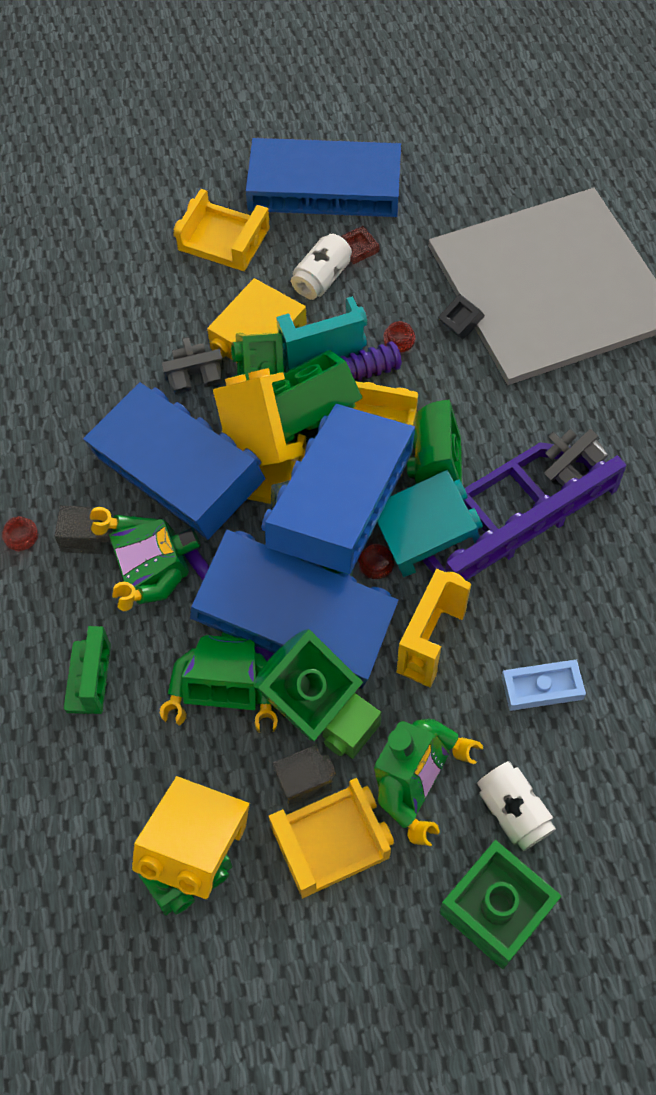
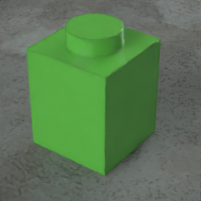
(352, 727)

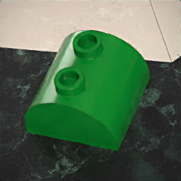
(436, 443)
(307, 683)

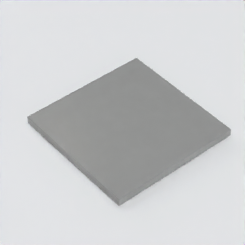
(551, 284)

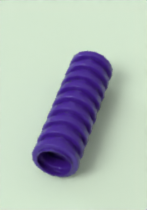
(374, 361)

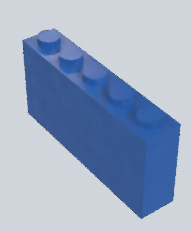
(324, 177)
(176, 459)
(339, 488)
(275, 596)

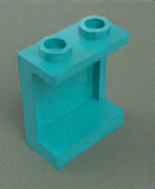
(339, 334)
(427, 520)

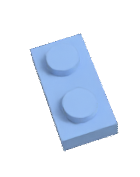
(543, 685)

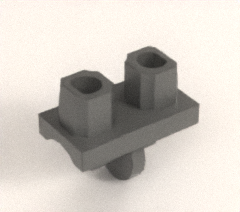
(192, 361)
(586, 446)

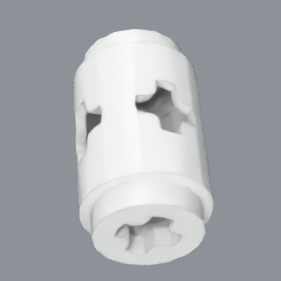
(321, 266)
(535, 819)

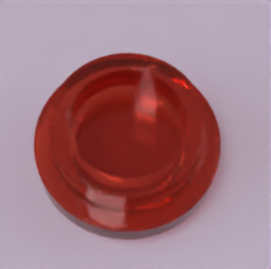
(401, 334)
(19, 533)
(376, 561)

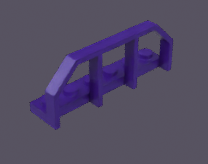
(545, 513)

